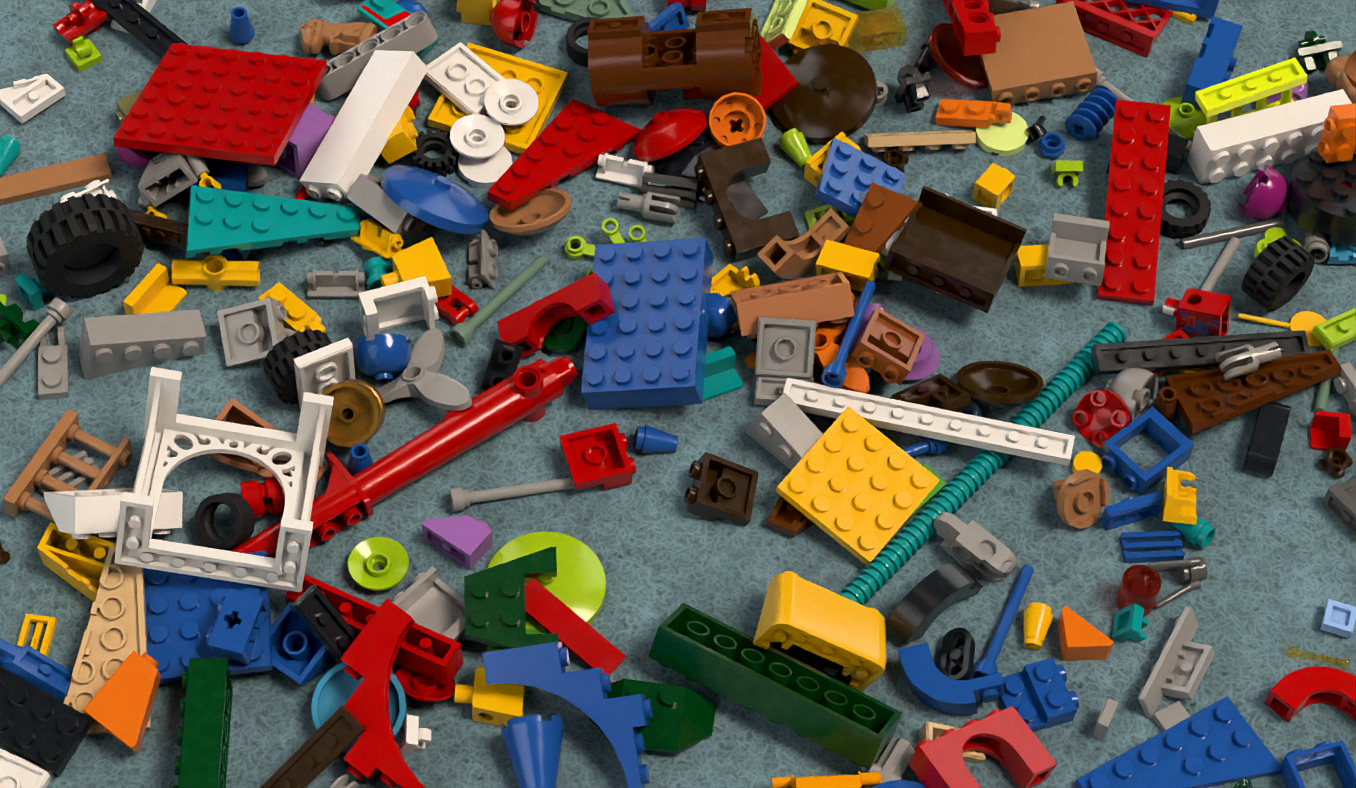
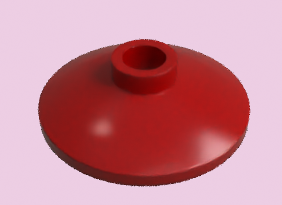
(423, 688)

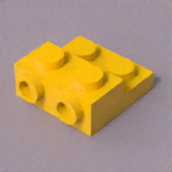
(821, 25)

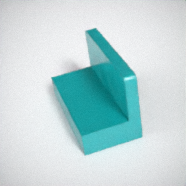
(720, 374)

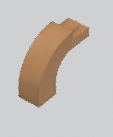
(800, 255)

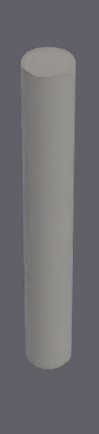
(1221, 264)

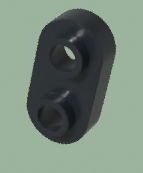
(957, 659)

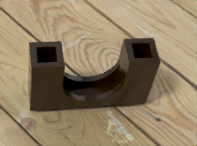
(718, 171)

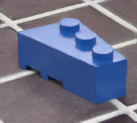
(1213, 59)

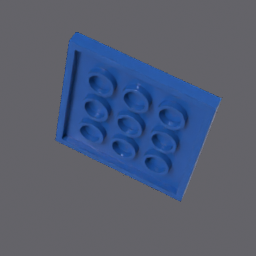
(179, 617)

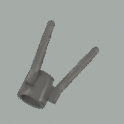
(1188, 571)

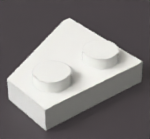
(30, 96)

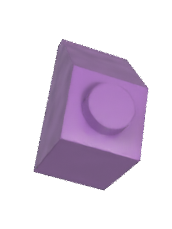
(459, 538)

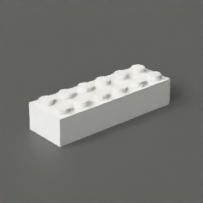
(1260, 138)

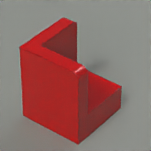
(1329, 430)

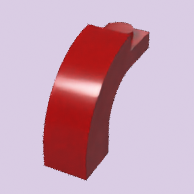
(1311, 687)

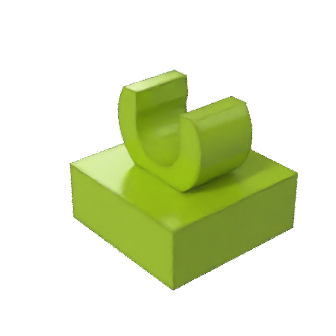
(83, 54)
(1066, 168)

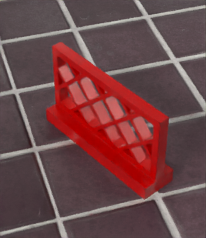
(1119, 31)

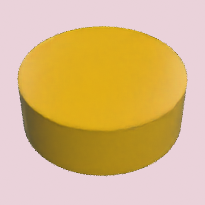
(1087, 460)

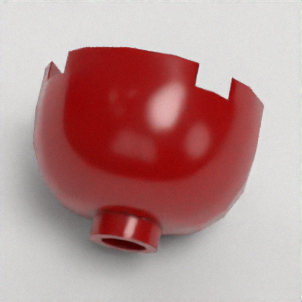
(514, 21)

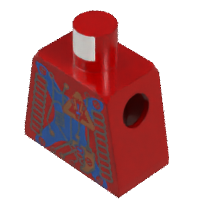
(1200, 313)

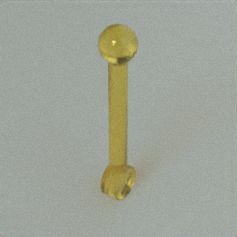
(1293, 652)

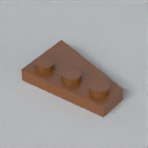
(879, 218)

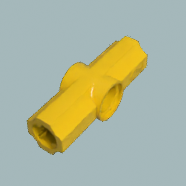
(215, 272)

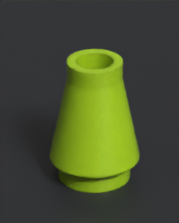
(795, 146)

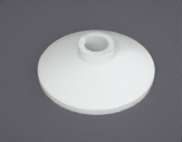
(511, 93)
(477, 136)

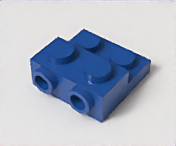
(1040, 695)

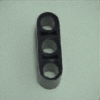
(1267, 438)

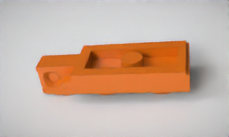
(972, 113)

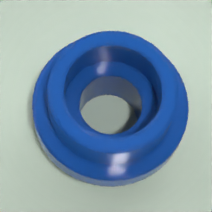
(1054, 140)

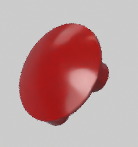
(1100, 416)

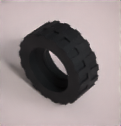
(1195, 198)

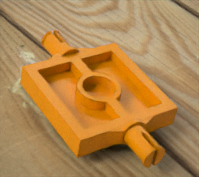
(828, 781)

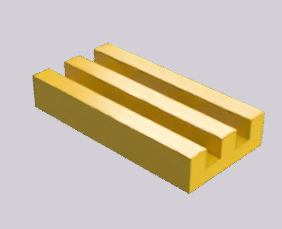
(48, 636)

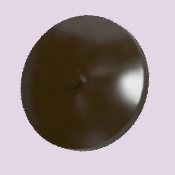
(832, 96)

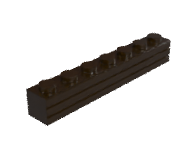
(162, 229)

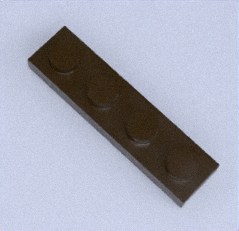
(317, 751)

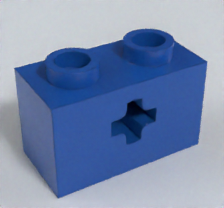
(240, 641)

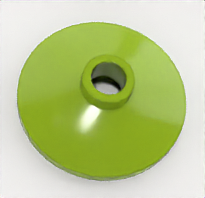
(1184, 117)
(374, 553)

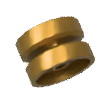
(367, 409)

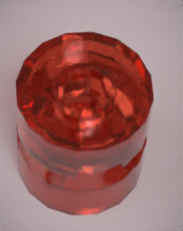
(1139, 586)

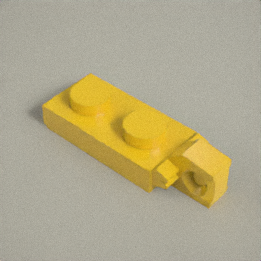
(299, 315)

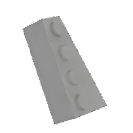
(138, 340)

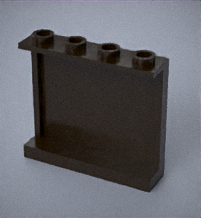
(955, 249)

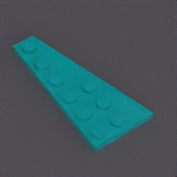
(255, 221)

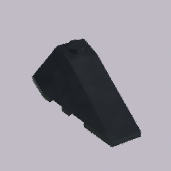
(682, 165)

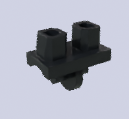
(912, 88)
(502, 363)

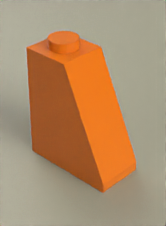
(127, 700)

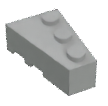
(784, 431)

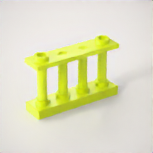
(1250, 88)

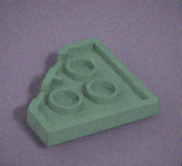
(580, 9)

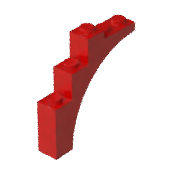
(373, 659)

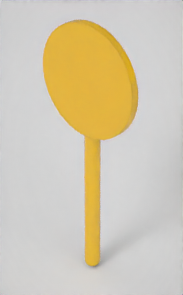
(1301, 321)

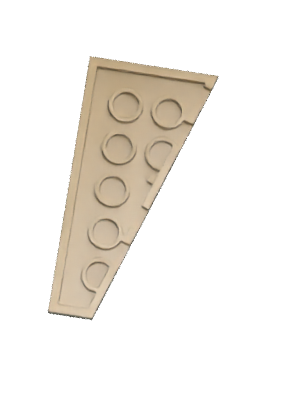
(112, 633)

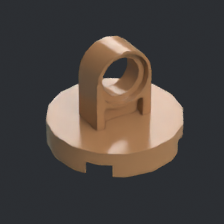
(1081, 498)

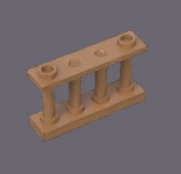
(53, 452)

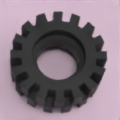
(435, 141)

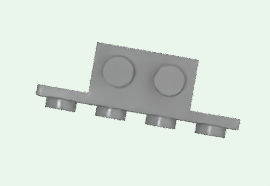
(1178, 667)

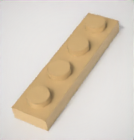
(908, 140)

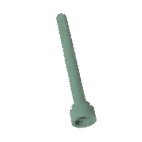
(463, 332)

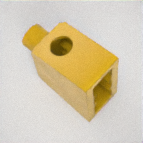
(420, 261)
(491, 702)

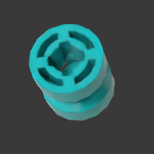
(374, 269)

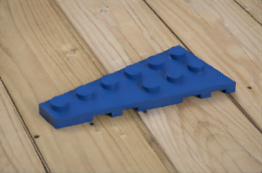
(1195, 753)

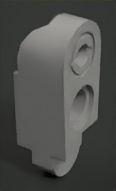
(975, 548)

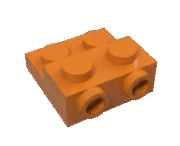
(1339, 134)

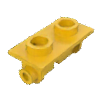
(378, 239)

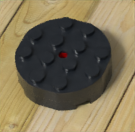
(1324, 197)

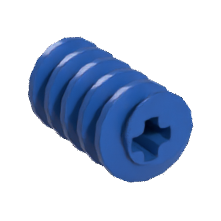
(1092, 114)

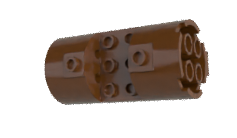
(634, 63)

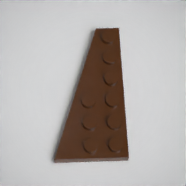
(1209, 399)

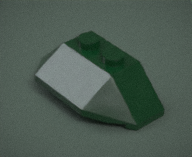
(679, 715)

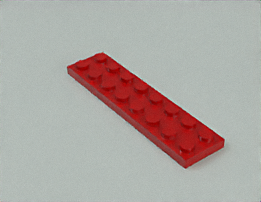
(1135, 201)

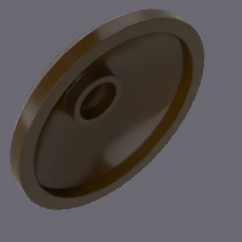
(1000, 383)

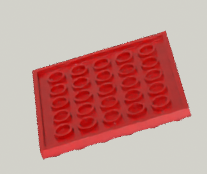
(221, 104)

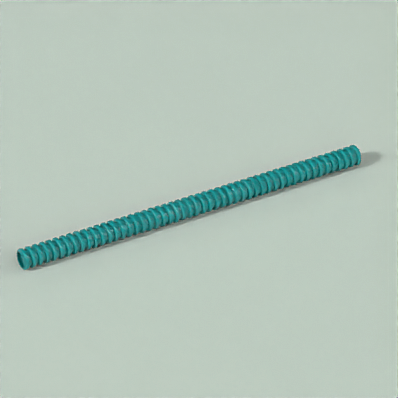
(975, 473)

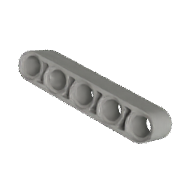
(343, 71)

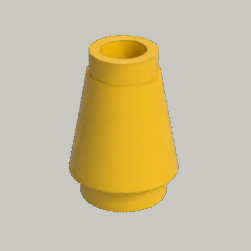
(1036, 624)

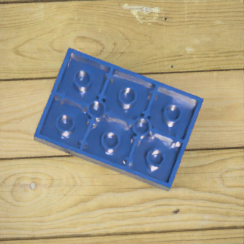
(659, 331)

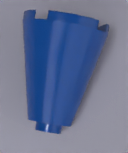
(534, 749)

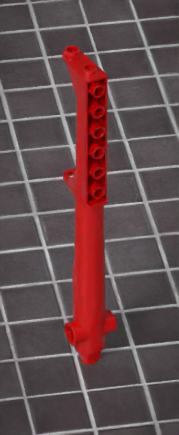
(352, 497)

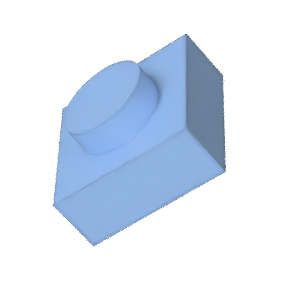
(1338, 618)

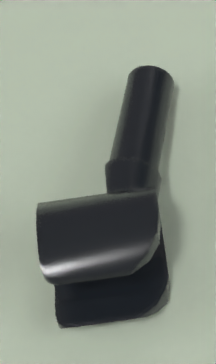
(1037, 130)

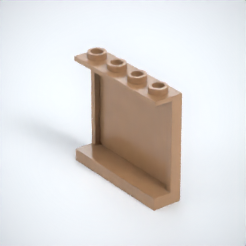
(1039, 55)

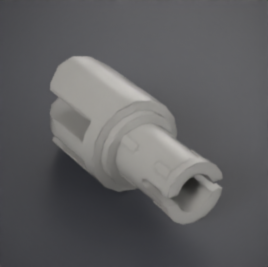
(651, 205)
(1246, 359)

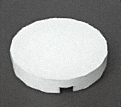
(486, 171)

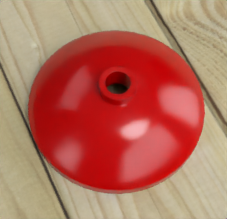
(669, 133)

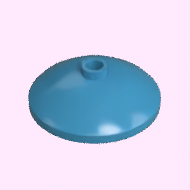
(336, 689)

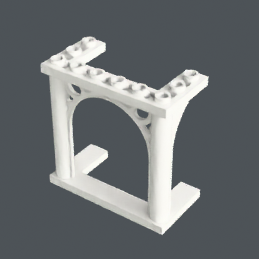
(206, 436)

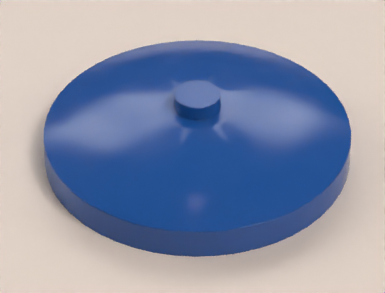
(435, 199)

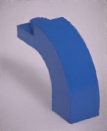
(942, 692)

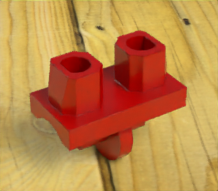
(80, 21)

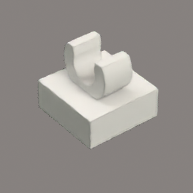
(411, 736)

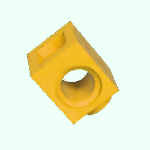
(993, 186)

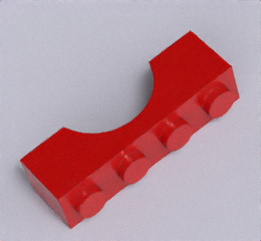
(585, 298)

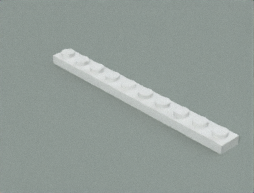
(933, 422)

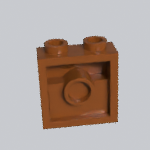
(887, 346)

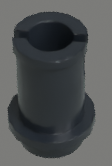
(925, 59)

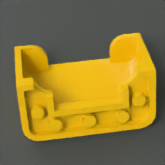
(825, 625)

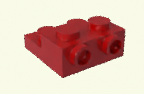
(598, 457)

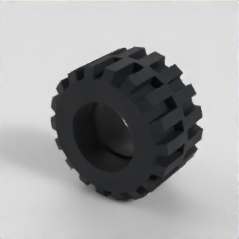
(1278, 273)
(280, 363)

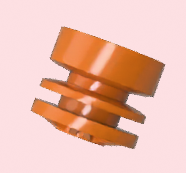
(733, 111)

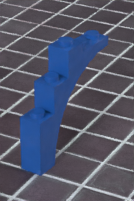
(587, 689)

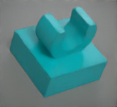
(31, 290)
(1129, 623)

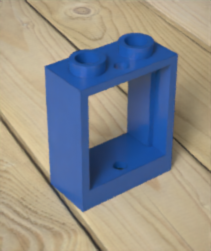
(1163, 433)
(1321, 754)

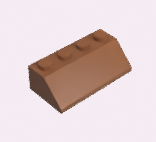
(808, 298)

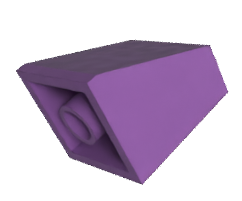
(305, 140)

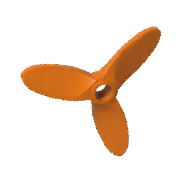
(826, 347)

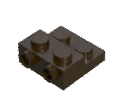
(721, 489)

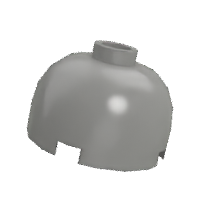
(1135, 388)

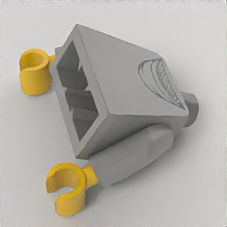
(170, 175)

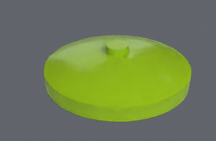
(579, 572)

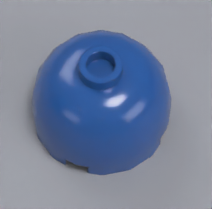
(383, 356)

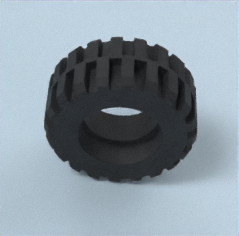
(84, 245)

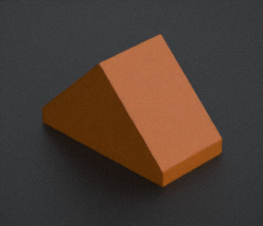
(1080, 639)

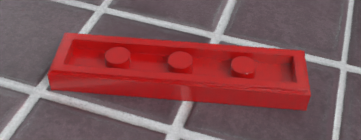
(571, 629)

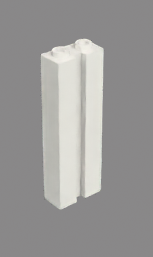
(364, 123)

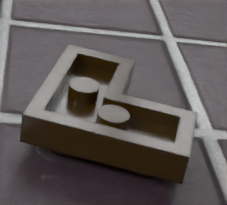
(936, 391)

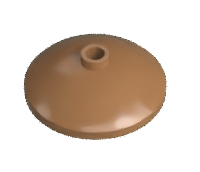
(533, 216)

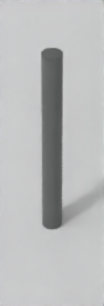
(1226, 234)

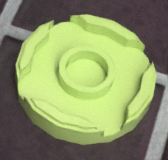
(1003, 137)

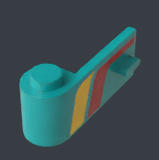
(385, 14)

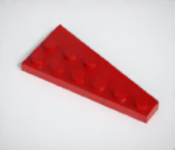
(561, 150)

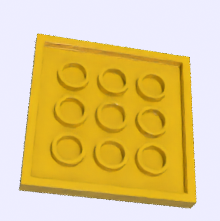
(543, 79)
(857, 485)

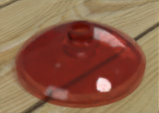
(951, 60)

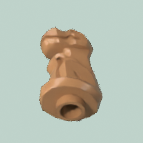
(339, 36)

